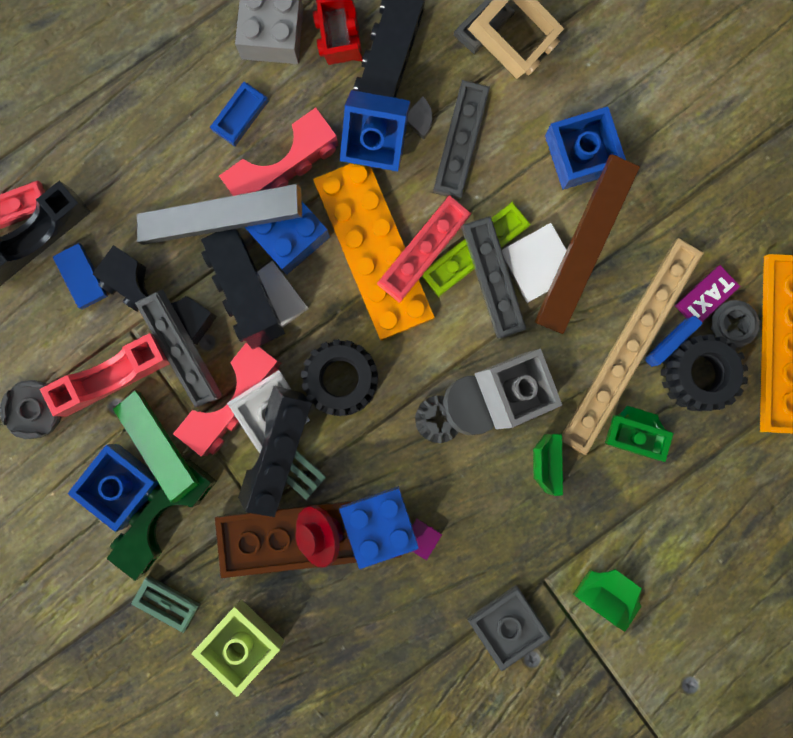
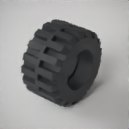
(318, 363)
(727, 373)

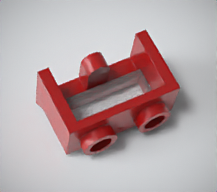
(338, 31)

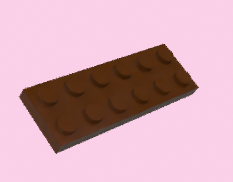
(268, 544)

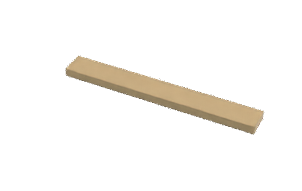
(631, 346)

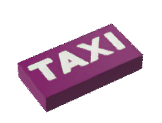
(707, 294)

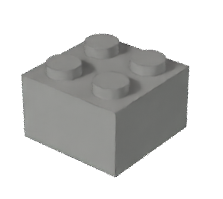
(269, 30)
(518, 389)

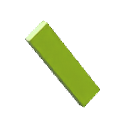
(458, 262)

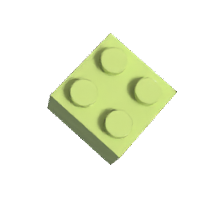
(238, 648)

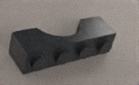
(54, 215)
(126, 276)
(284, 426)

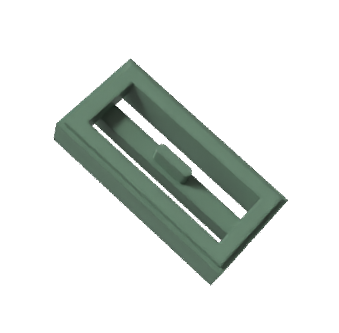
(313, 485)
(171, 593)

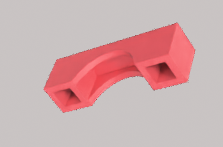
(311, 142)
(89, 386)
(205, 430)

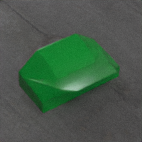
(639, 434)
(549, 464)
(610, 596)

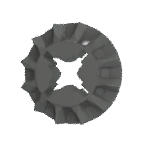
(747, 326)
(429, 430)

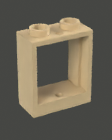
(502, 50)

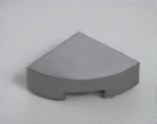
(420, 118)

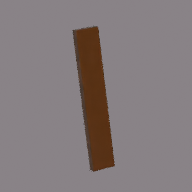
(587, 243)

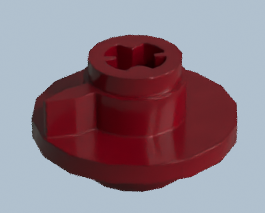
(318, 536)

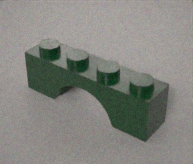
(139, 547)

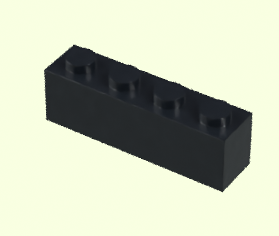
(390, 47)
(243, 288)

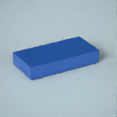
(239, 113)
(78, 276)
(673, 341)

